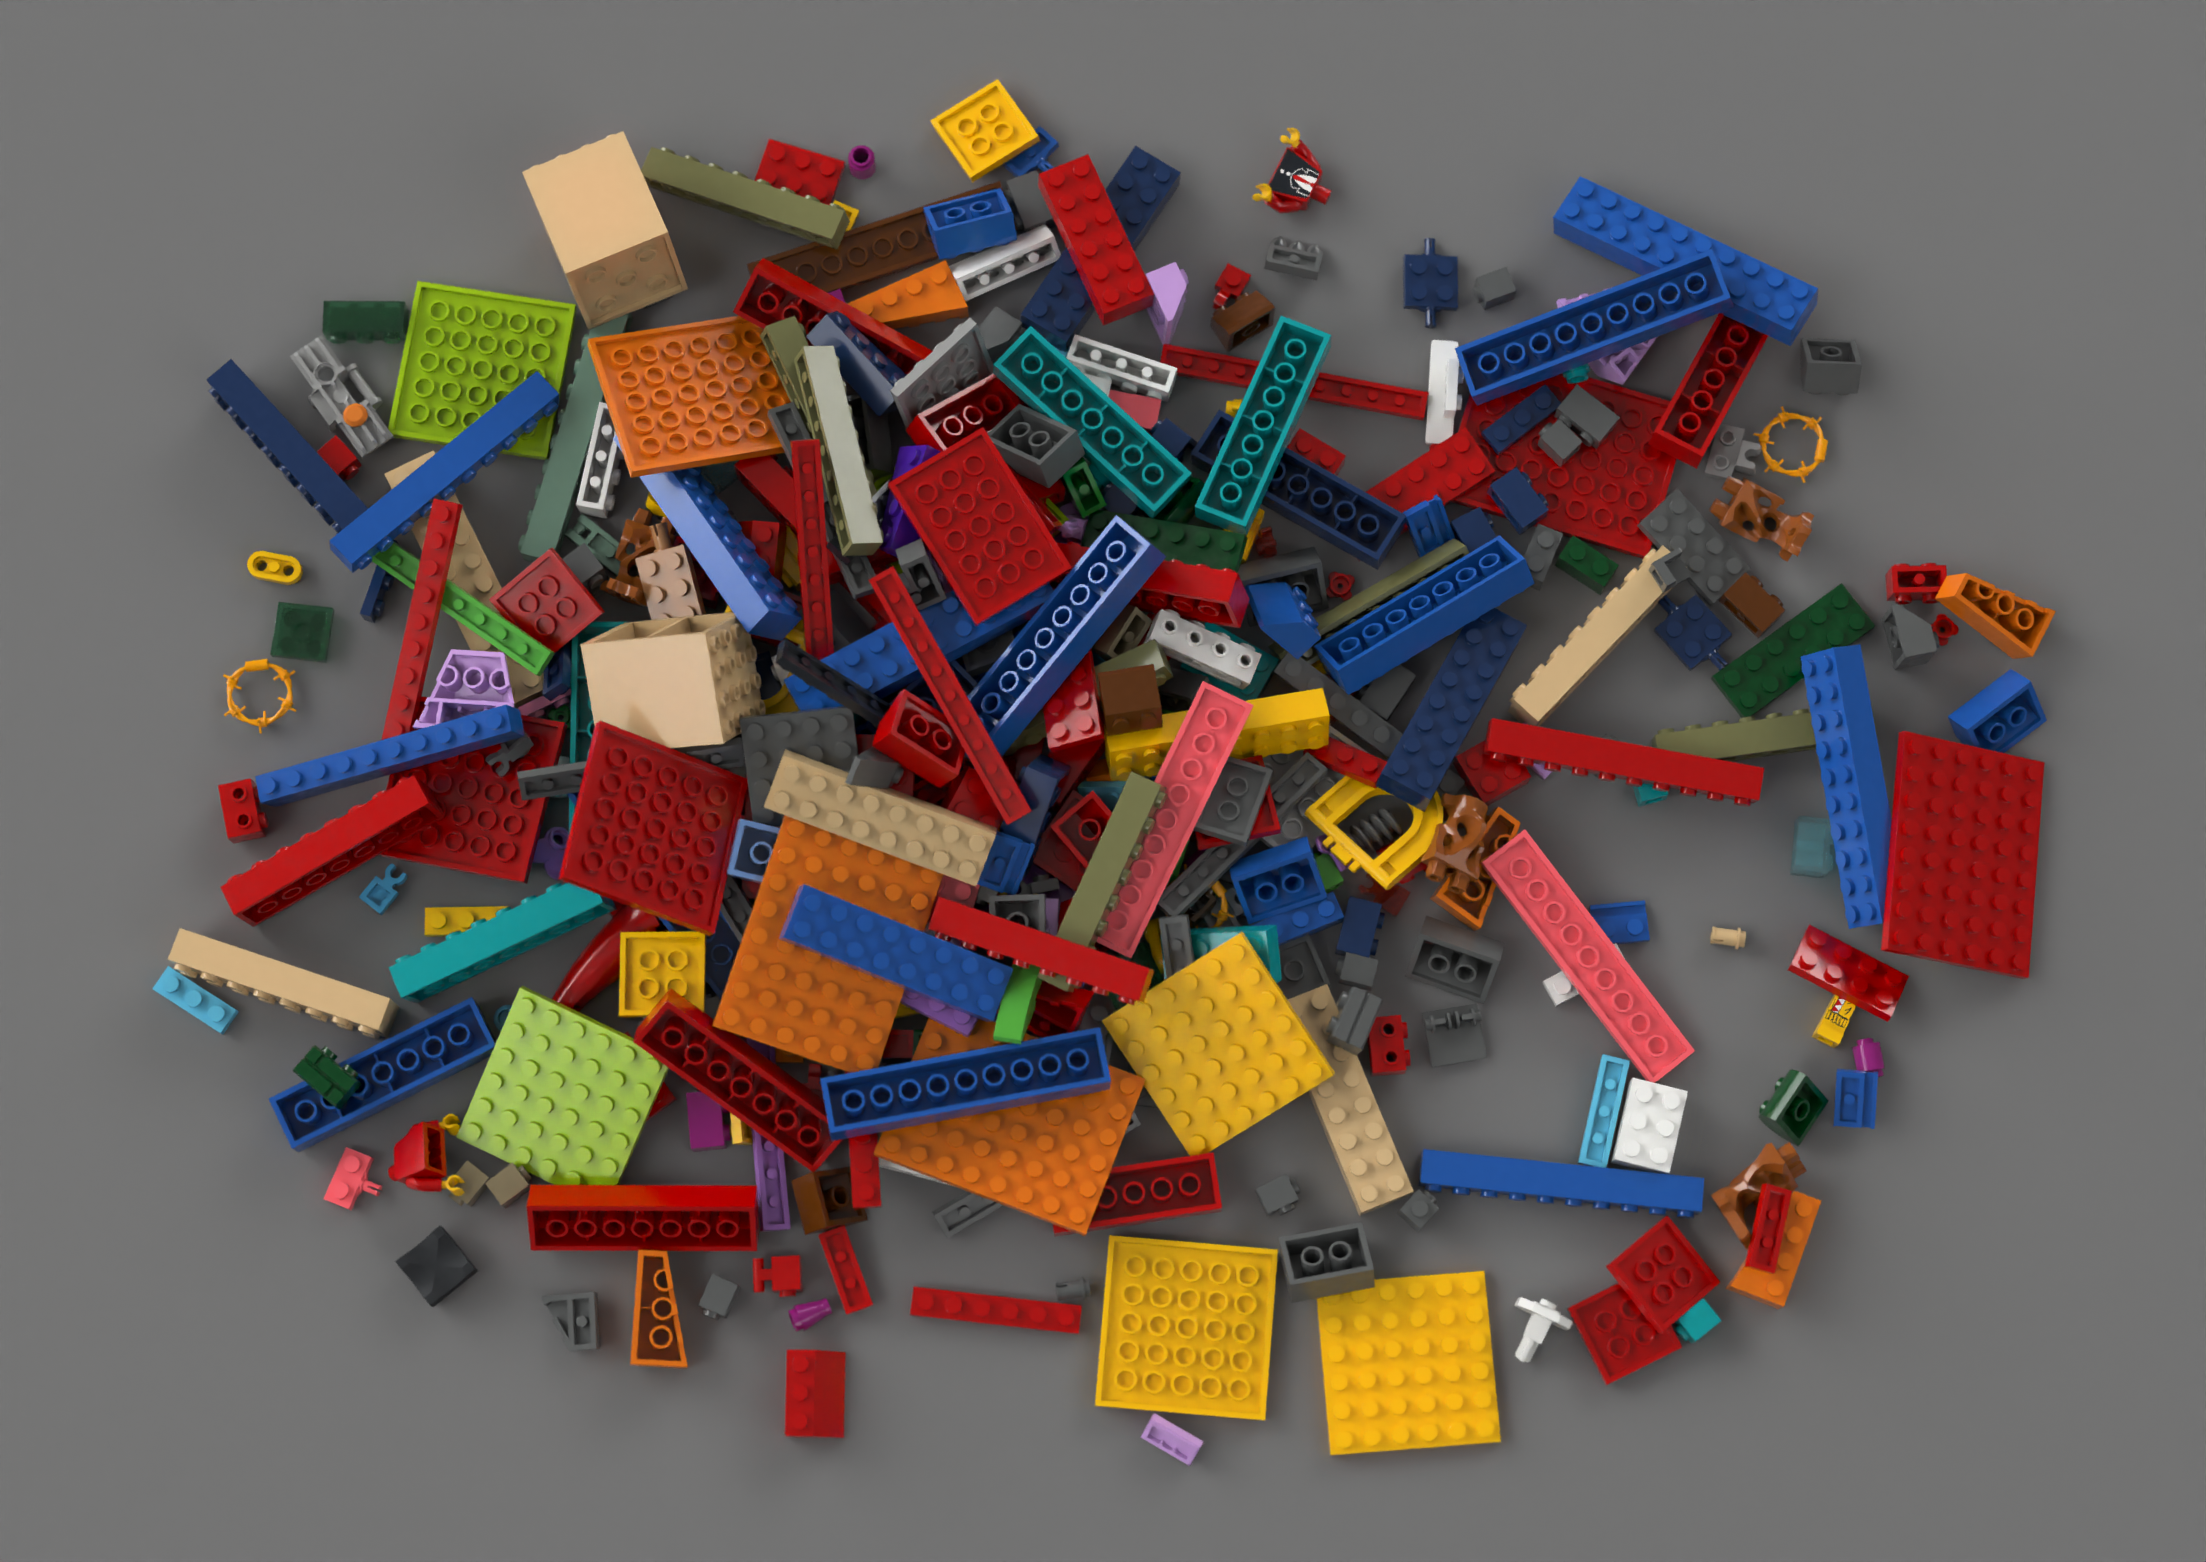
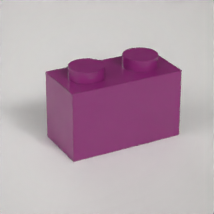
(706, 1123)

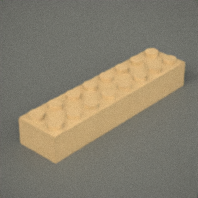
(1588, 645)
(881, 818)
(283, 983)
(1351, 1114)

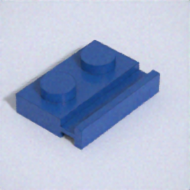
(1428, 525)
(1006, 864)
(1622, 921)
(1855, 1098)

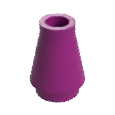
(807, 1314)

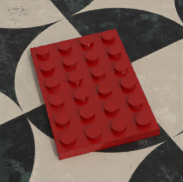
(979, 526)

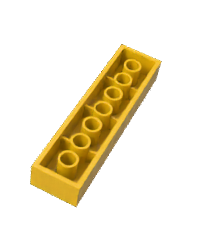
(1273, 727)

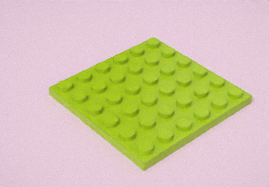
(471, 352)
(562, 1095)

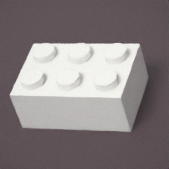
(1649, 1126)

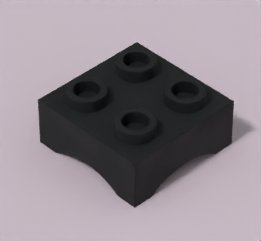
(436, 1266)

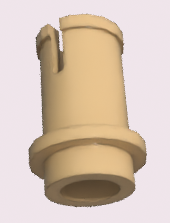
(1728, 937)

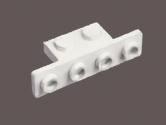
(1442, 389)

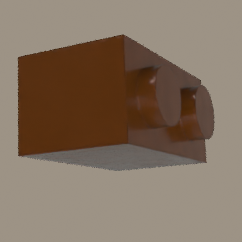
(1752, 604)

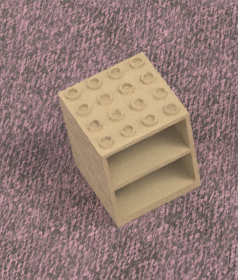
(605, 229)
(675, 678)

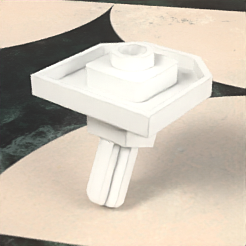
(1542, 1316)

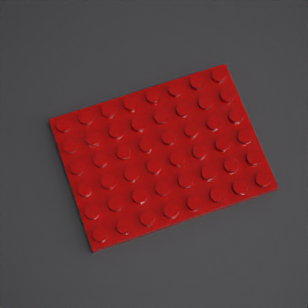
(1598, 491)
(1963, 855)

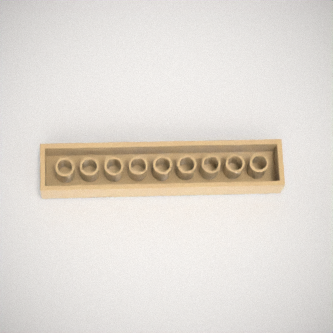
(475, 575)

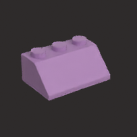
(1169, 298)

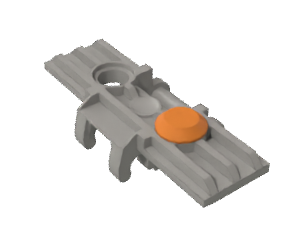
(335, 403)

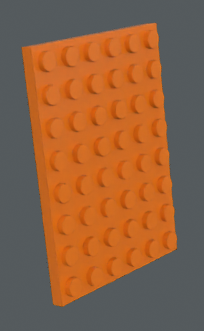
(689, 394)
(802, 998)
(1030, 1157)

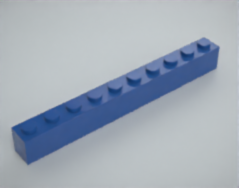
(445, 472)
(390, 756)
(1561, 1182)

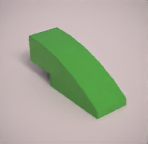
(1017, 1004)

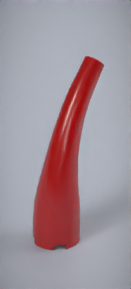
(600, 960)

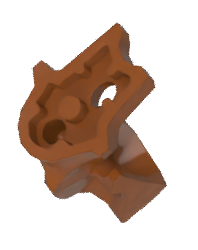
(1790, 530)
(637, 532)
(1452, 857)
(1771, 1167)

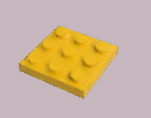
(985, 130)
(656, 963)

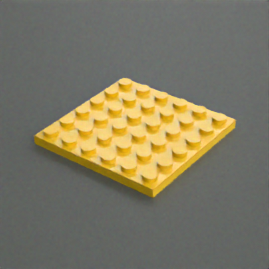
(1218, 1046)
(1186, 1328)
(1409, 1365)

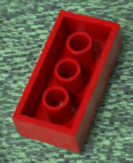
(963, 414)

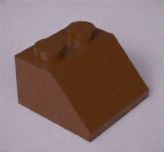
(1243, 319)
(1130, 700)
(826, 1200)

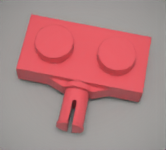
(351, 1179)

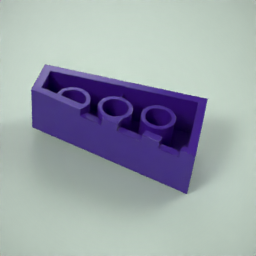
(896, 525)

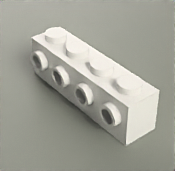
(1006, 262)
(1123, 368)
(600, 468)
(1204, 649)

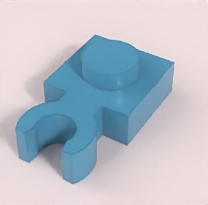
(381, 893)

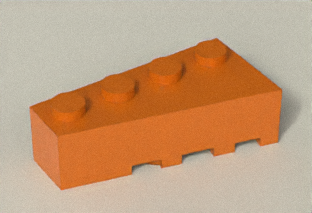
(916, 300)
(1996, 614)
(1473, 903)
(1774, 1288)
(656, 1323)

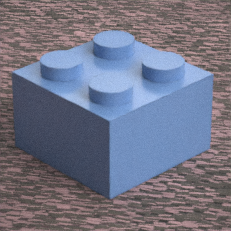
(751, 850)

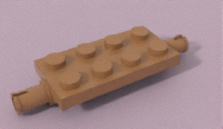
(669, 578)

